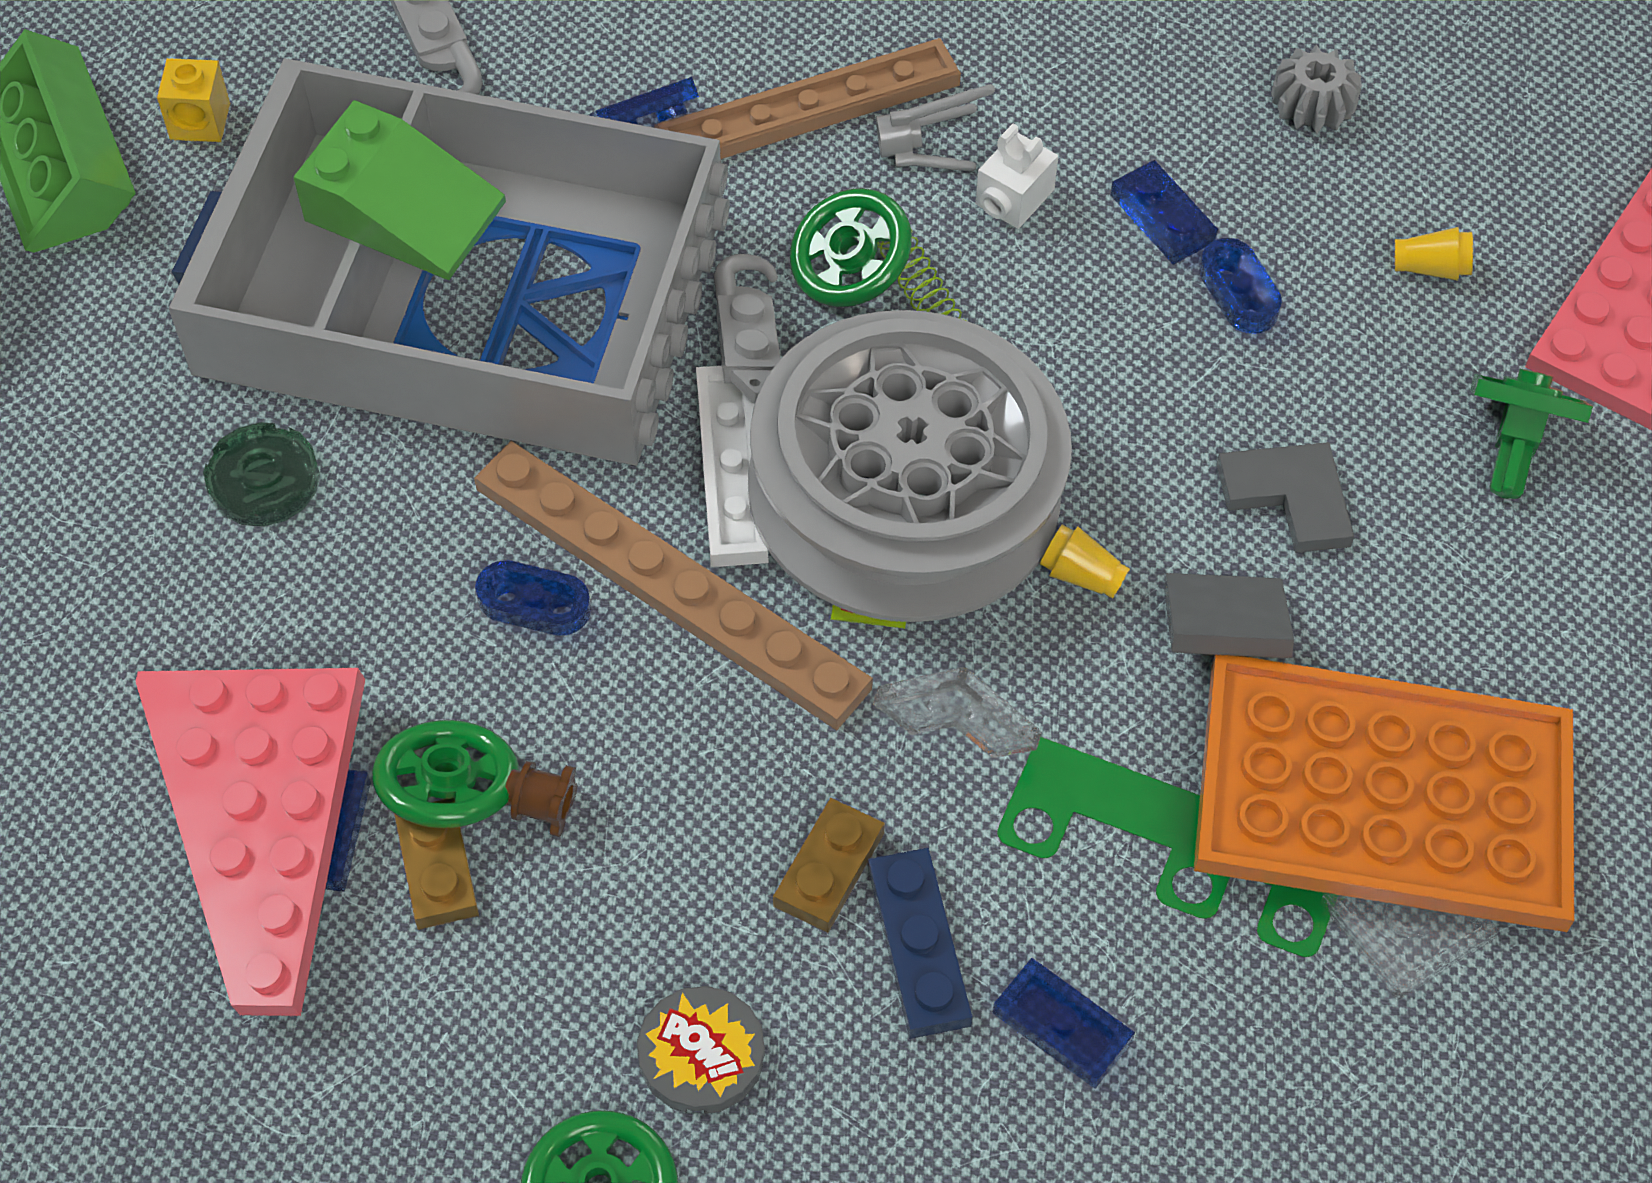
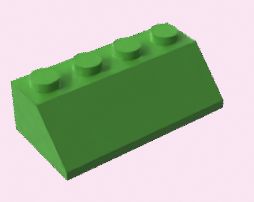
(56, 146)

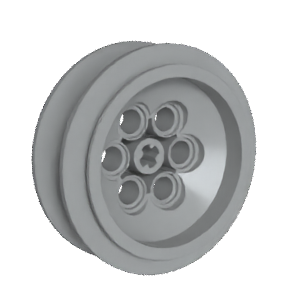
(921, 403)

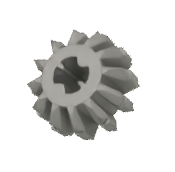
(1316, 89)

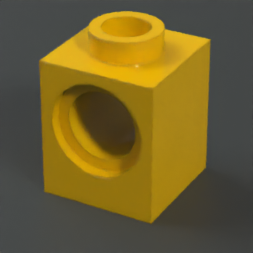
(193, 100)

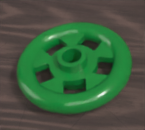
(876, 274)
(444, 773)
(599, 1133)

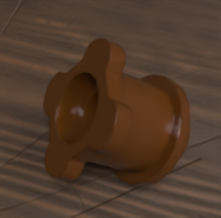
(542, 795)

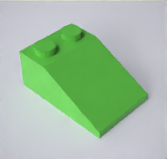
(395, 192)

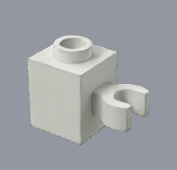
(1016, 178)

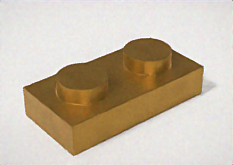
(828, 865)
(436, 873)

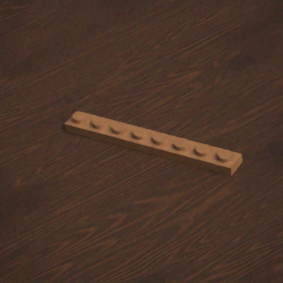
(675, 585)

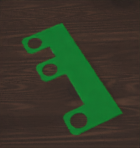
(1072, 781)

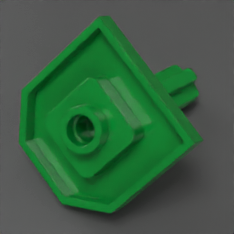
(1523, 422)

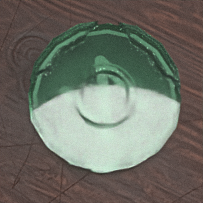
(261, 474)

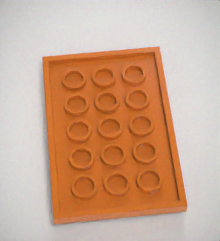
(1388, 792)

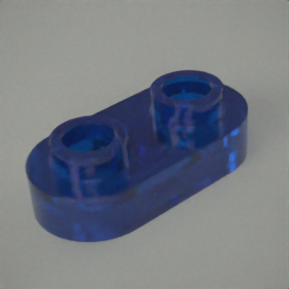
(1244, 289)
(537, 596)

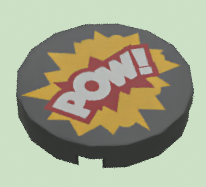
(701, 1049)

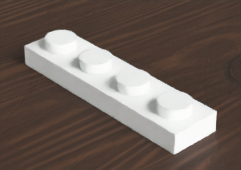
(726, 460)

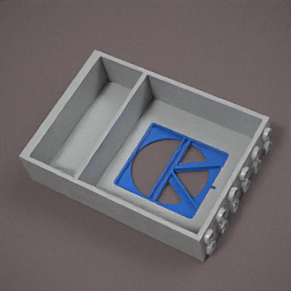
(347, 325)

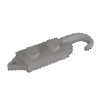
(438, 39)
(745, 325)

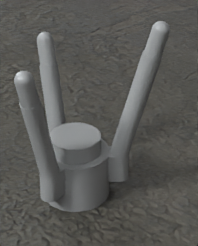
(901, 129)

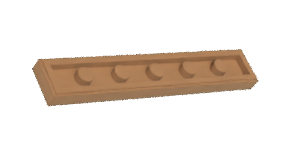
(823, 99)

